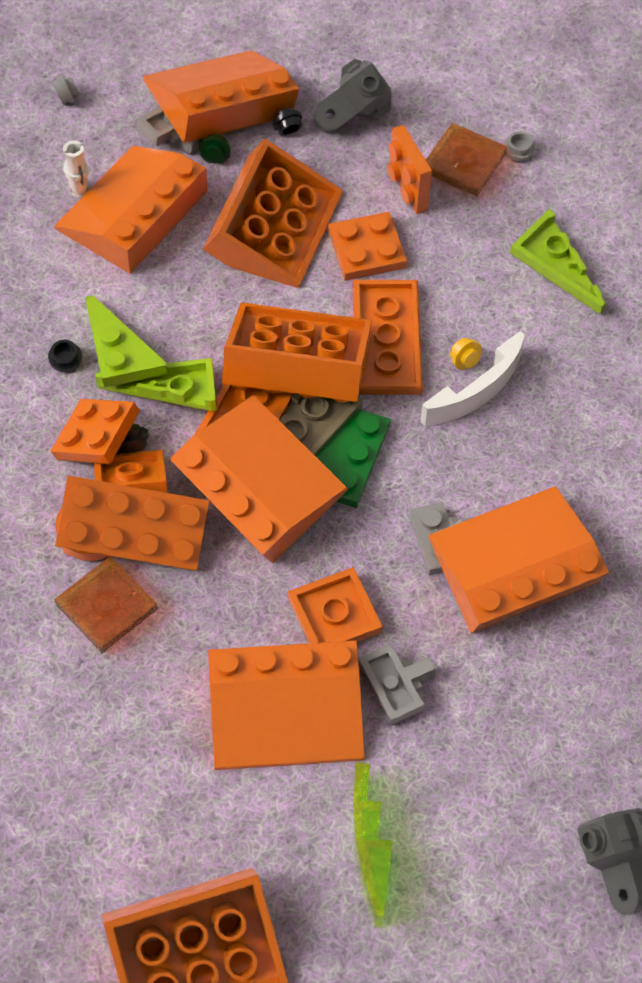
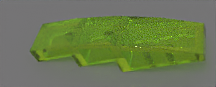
(371, 853)

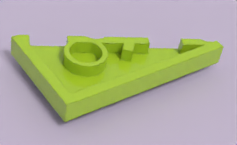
(551, 255)
(119, 350)
(186, 384)

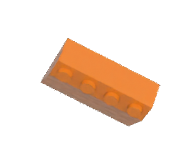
(222, 94)
(135, 205)
(273, 216)
(296, 352)
(259, 476)
(517, 558)
(285, 705)
(198, 935)

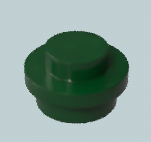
(215, 149)

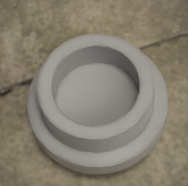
(65, 89)
(519, 146)

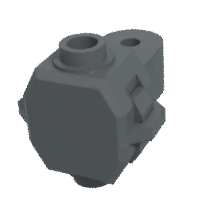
(360, 94)
(615, 848)

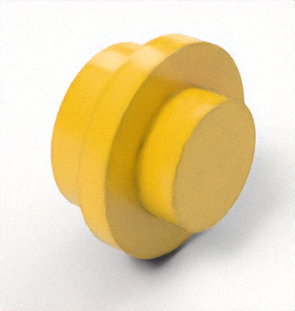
(466, 353)

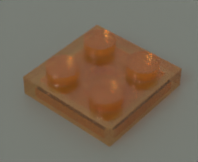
(465, 159)
(106, 604)

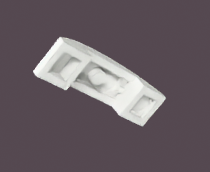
(450, 406)

